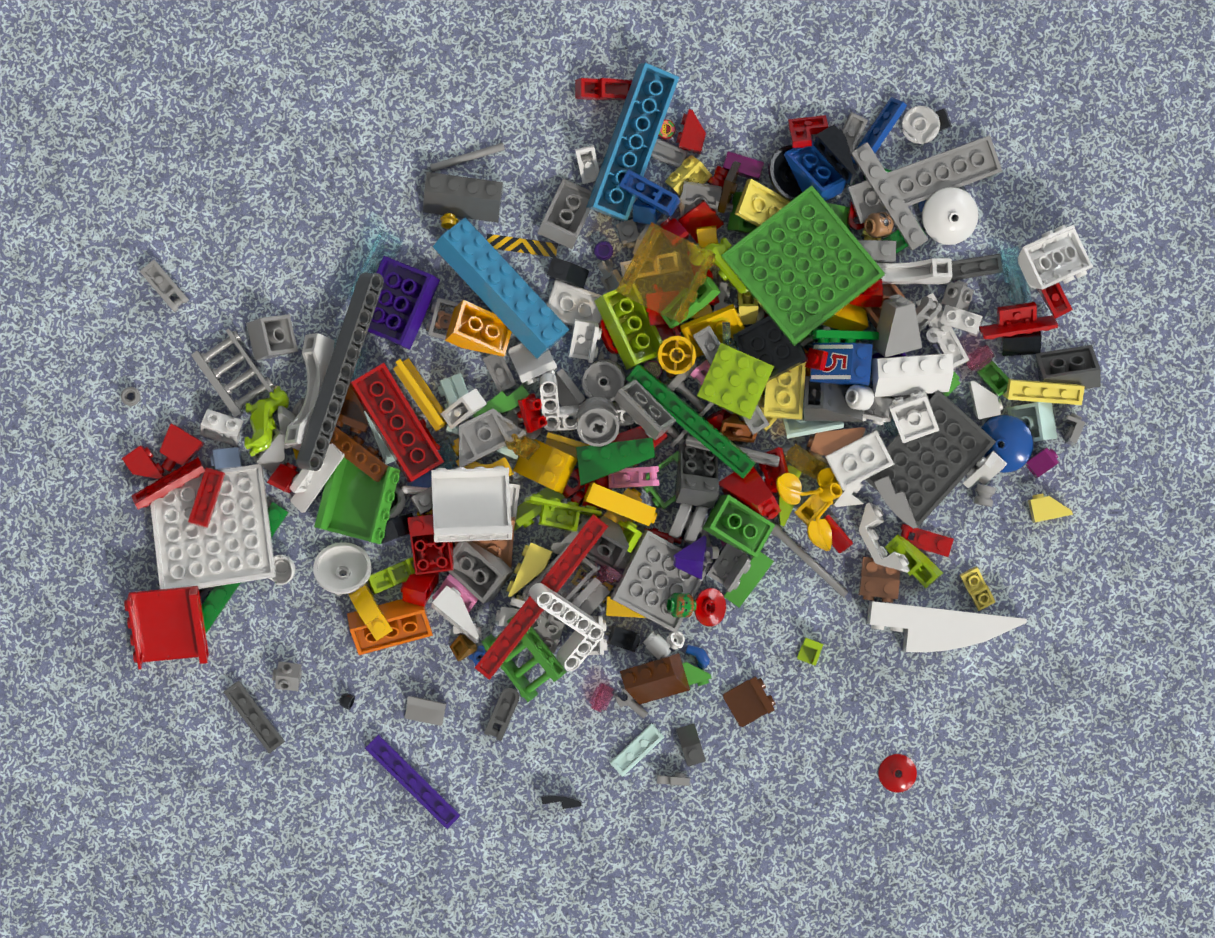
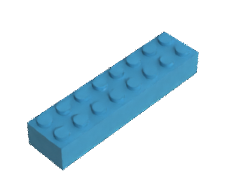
(633, 139)
(500, 287)

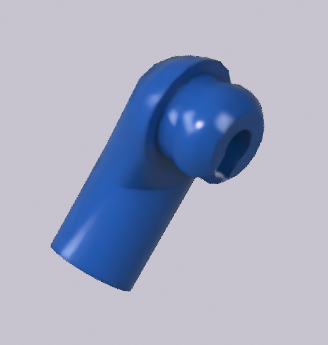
(701, 656)

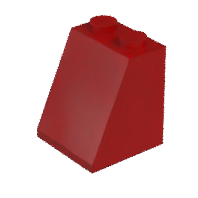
(751, 492)

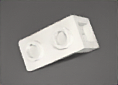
(961, 320)

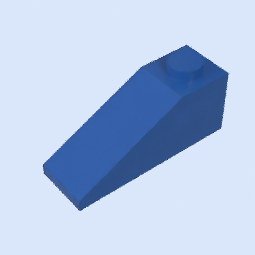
(650, 193)

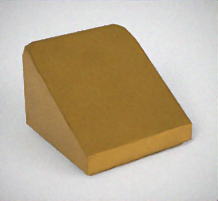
(462, 647)

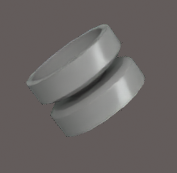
(603, 369)
(597, 421)
(690, 521)

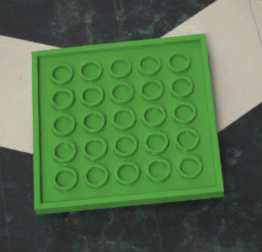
(803, 265)

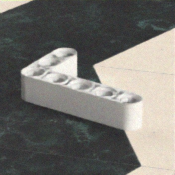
(561, 413)
(587, 629)

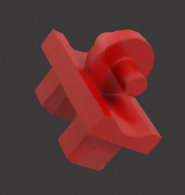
(530, 413)

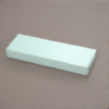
(637, 750)

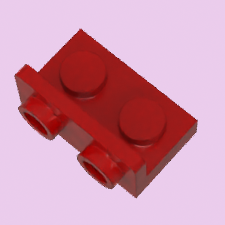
(772, 473)

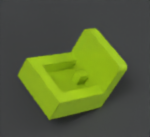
(631, 534)

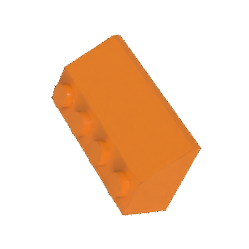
(406, 619)

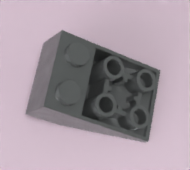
(828, 403)
(696, 477)

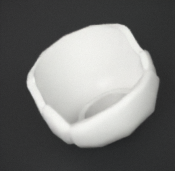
(284, 570)

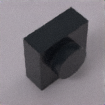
(944, 119)

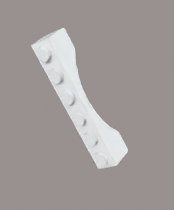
(920, 272)
(317, 356)

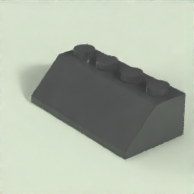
(462, 197)

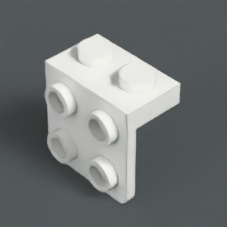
(528, 366)

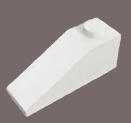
(453, 609)

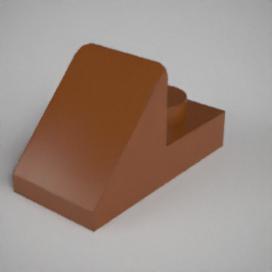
(736, 429)

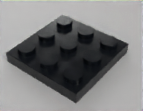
(770, 345)

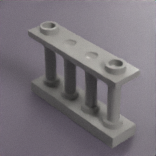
(679, 386)
(225, 390)

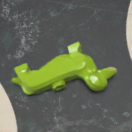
(725, 272)
(262, 420)

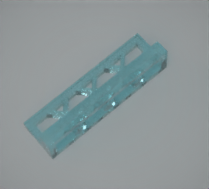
(374, 254)

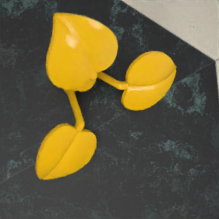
(790, 488)

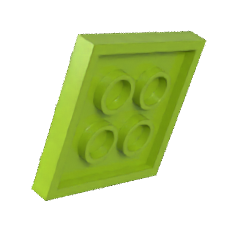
(735, 381)

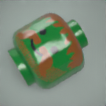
(681, 605)

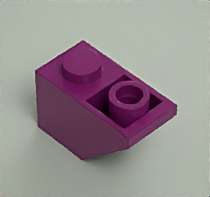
(1042, 462)

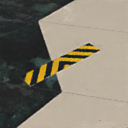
(522, 245)

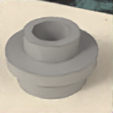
(124, 396)

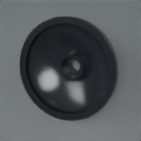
(778, 170)

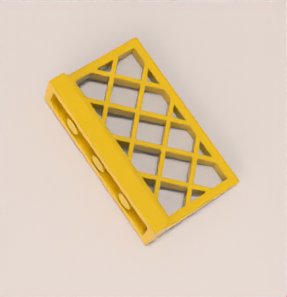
(420, 393)

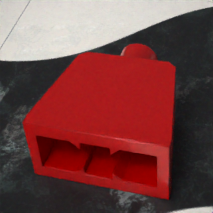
(178, 447)

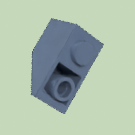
(226, 458)

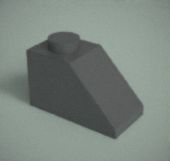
(690, 745)

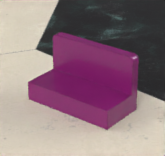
(749, 167)

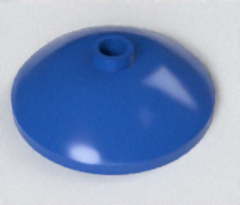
(1016, 437)

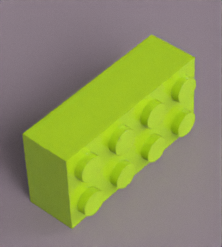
(629, 328)

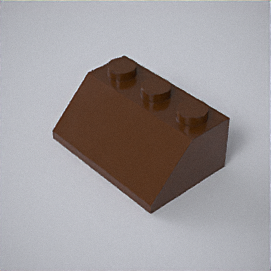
(655, 679)

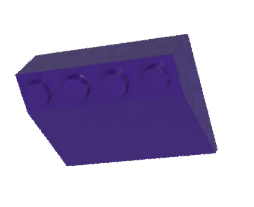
(402, 302)

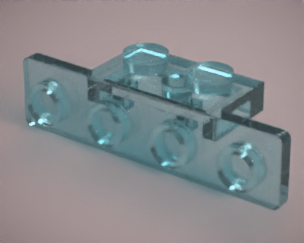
(1013, 275)

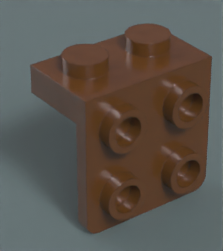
(352, 413)
(749, 701)

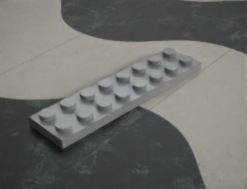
(925, 177)

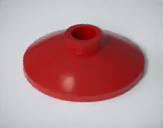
(715, 607)
(887, 773)

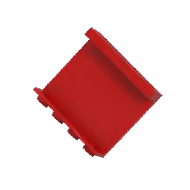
(166, 625)

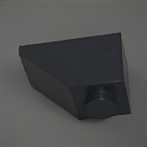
(567, 272)
(396, 528)

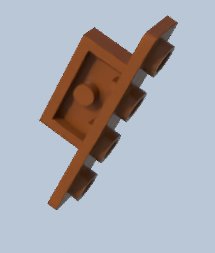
(359, 454)

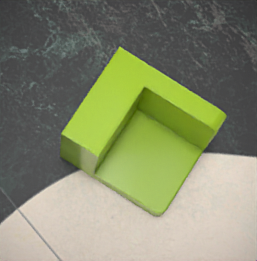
(810, 651)

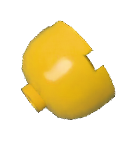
(676, 355)

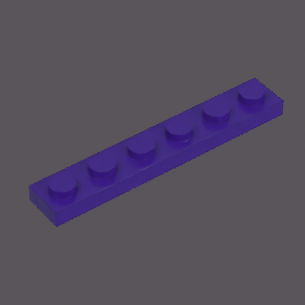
(412, 781)

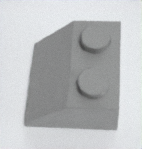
(272, 337)

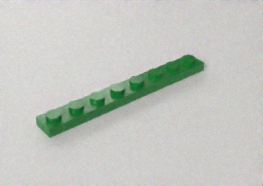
(694, 422)
(222, 594)

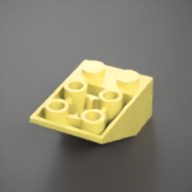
(533, 564)

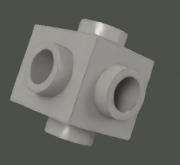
(958, 295)
(287, 676)

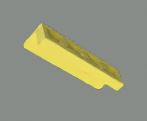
(1044, 392)

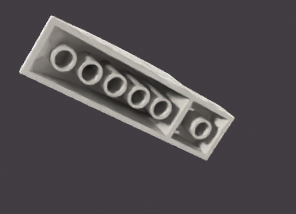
(938, 628)

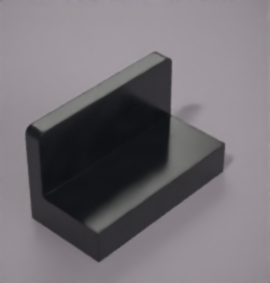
(1022, 344)

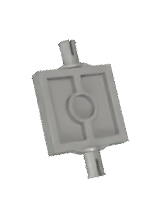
(695, 193)

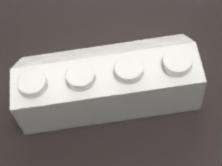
(911, 373)

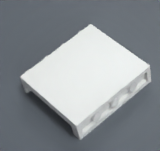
(471, 504)

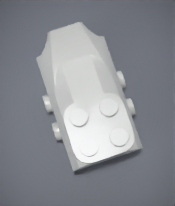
(1054, 258)

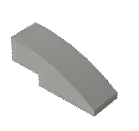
(895, 500)

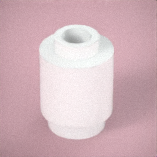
(657, 645)

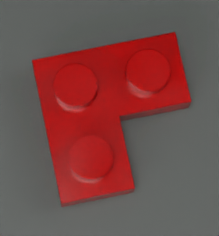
(802, 128)

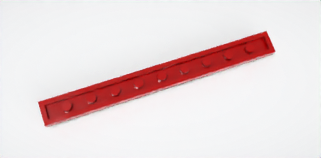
(531, 610)

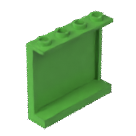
(357, 503)

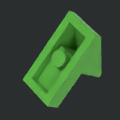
(994, 378)

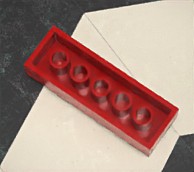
(396, 422)

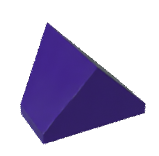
(692, 558)

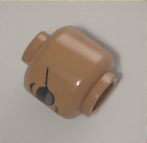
(878, 225)

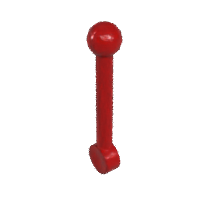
(423, 422)

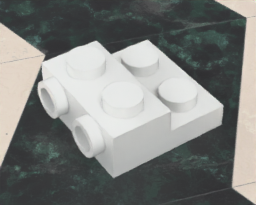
(913, 416)

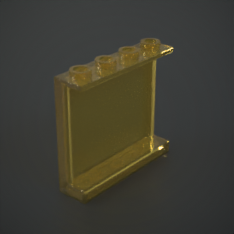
(666, 273)

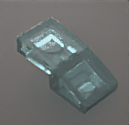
(726, 335)

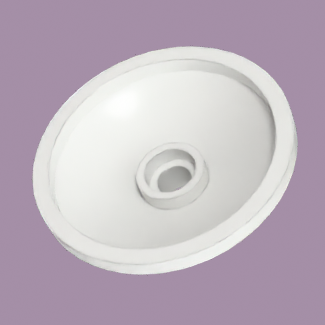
(938, 214)
(338, 560)

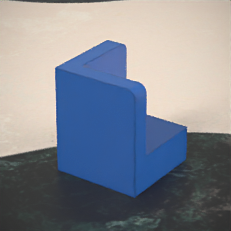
(644, 214)

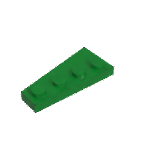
(598, 462)

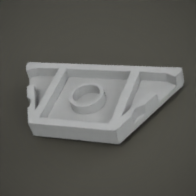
(484, 436)

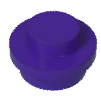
(603, 250)

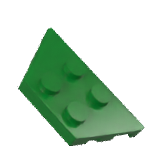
(839, 336)

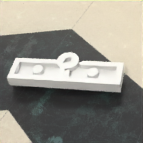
(945, 338)

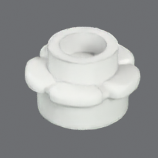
(679, 637)

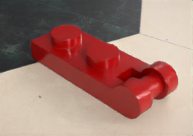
(928, 540)

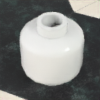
(859, 397)

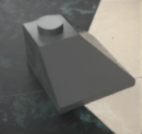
(610, 547)

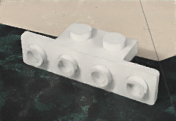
(309, 483)

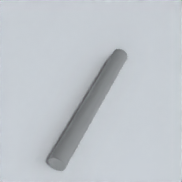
(467, 157)

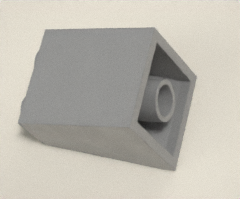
(897, 327)

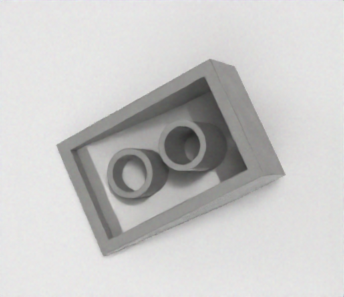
(566, 214)
(479, 570)

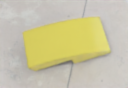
(977, 588)

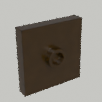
(729, 187)

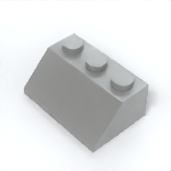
(644, 409)

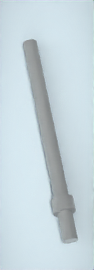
(808, 560)

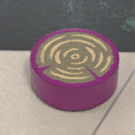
(654, 368)

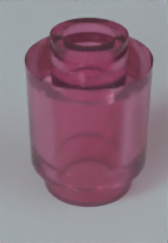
(980, 358)
(601, 697)

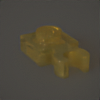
(523, 447)

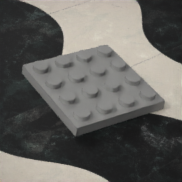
(653, 579)

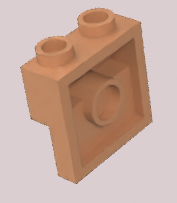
(878, 581)

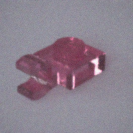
(608, 574)

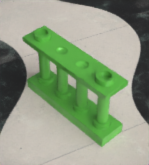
(541, 655)

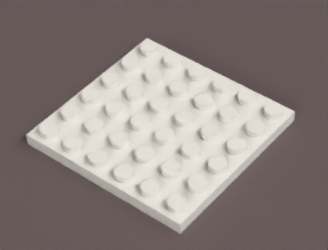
(231, 548)

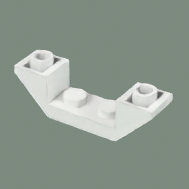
(872, 518)

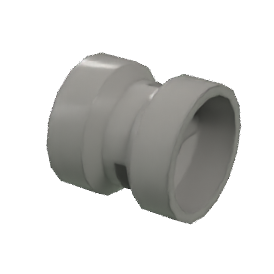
(984, 495)

